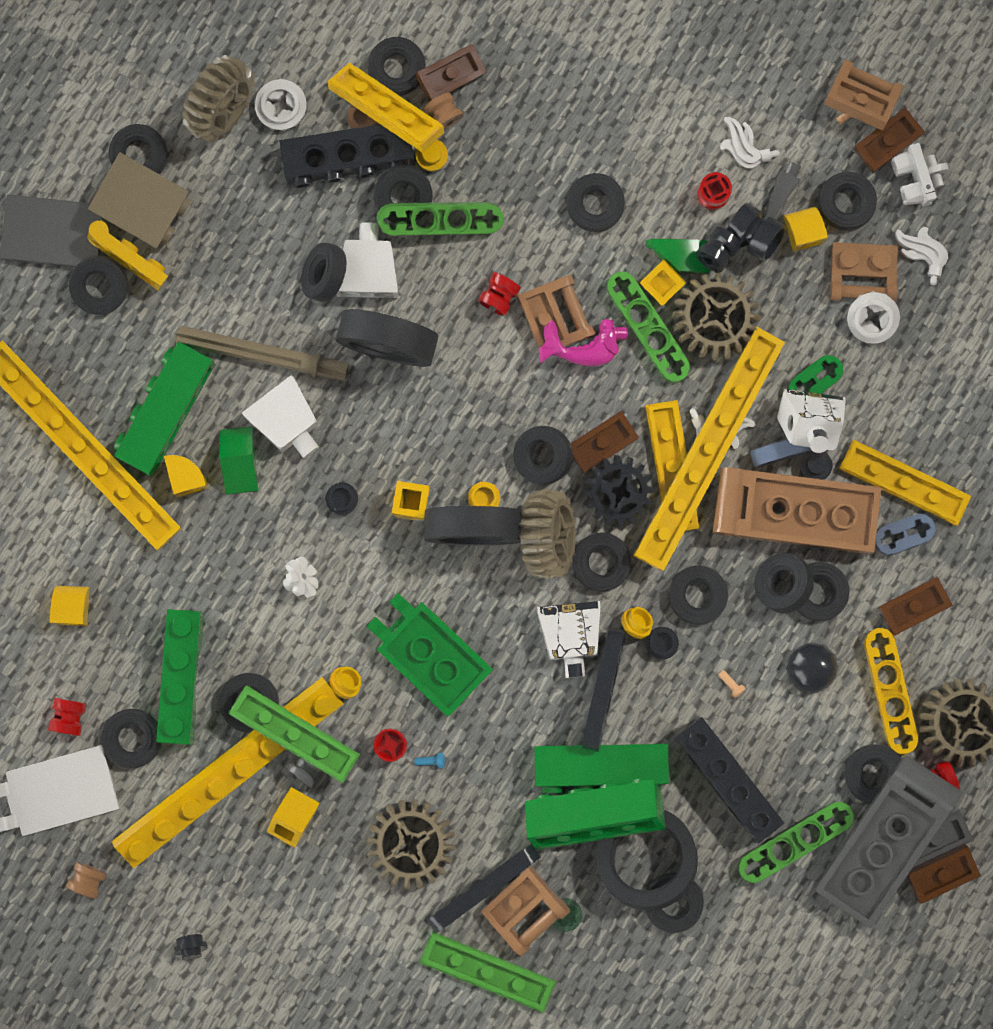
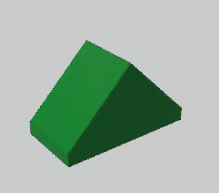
(238, 460)

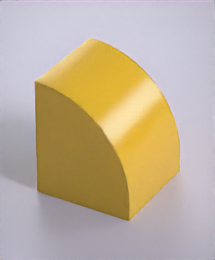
(805, 228)
(184, 476)
(410, 500)
(70, 605)
(292, 817)

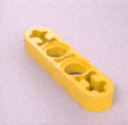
(895, 690)

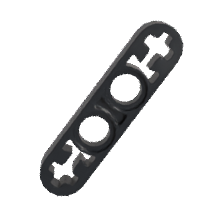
(603, 689)
(483, 888)

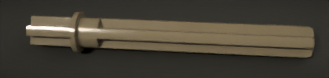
(263, 353)

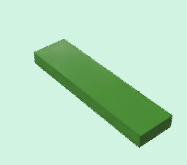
(294, 734)
(487, 971)

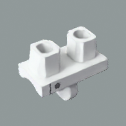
(913, 162)

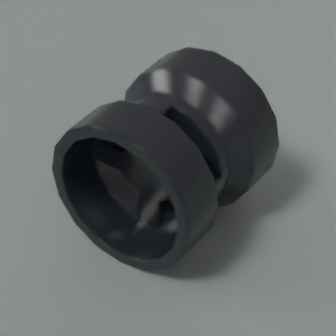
(720, 247)

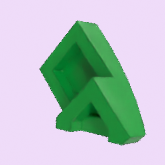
(679, 254)

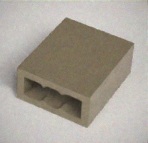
(139, 201)

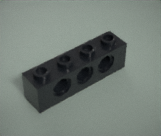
(330, 145)
(729, 780)

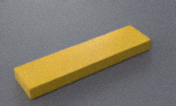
(385, 107)
(667, 446)
(905, 482)

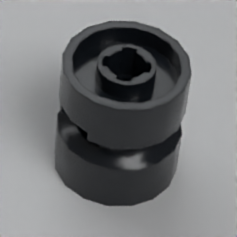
(758, 234)

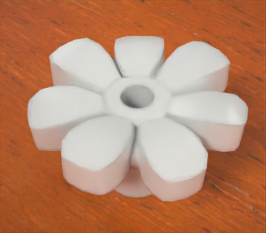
(300, 578)

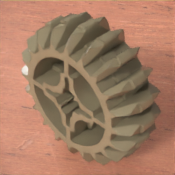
(218, 98)
(708, 303)
(547, 534)
(957, 735)
(396, 819)

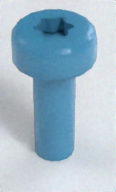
(439, 760)

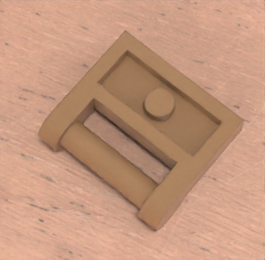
(863, 95)
(863, 262)
(541, 307)
(518, 902)

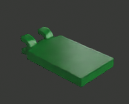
(430, 655)

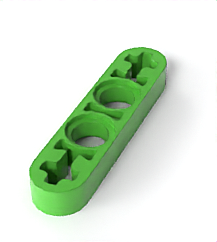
(440, 218)
(652, 325)
(797, 845)

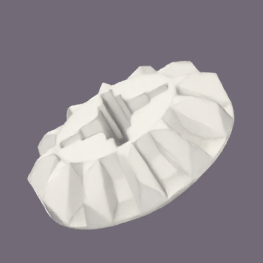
(275, 91)
(869, 331)

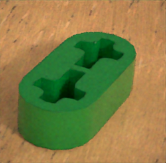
(813, 370)

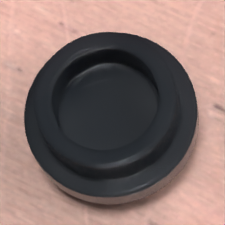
(816, 465)
(341, 498)
(662, 643)
(190, 946)

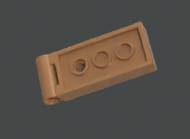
(813, 514)

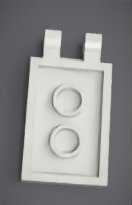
(58, 791)

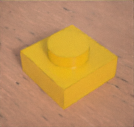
(663, 282)

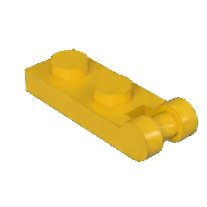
(126, 255)

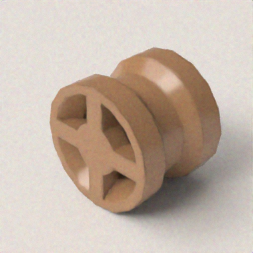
(444, 110)
(86, 880)

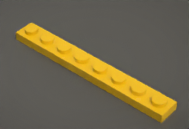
(708, 449)
(85, 450)
(218, 779)

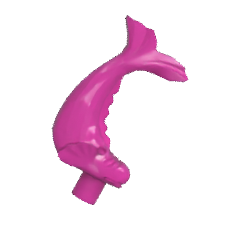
(595, 354)

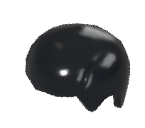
(812, 668)

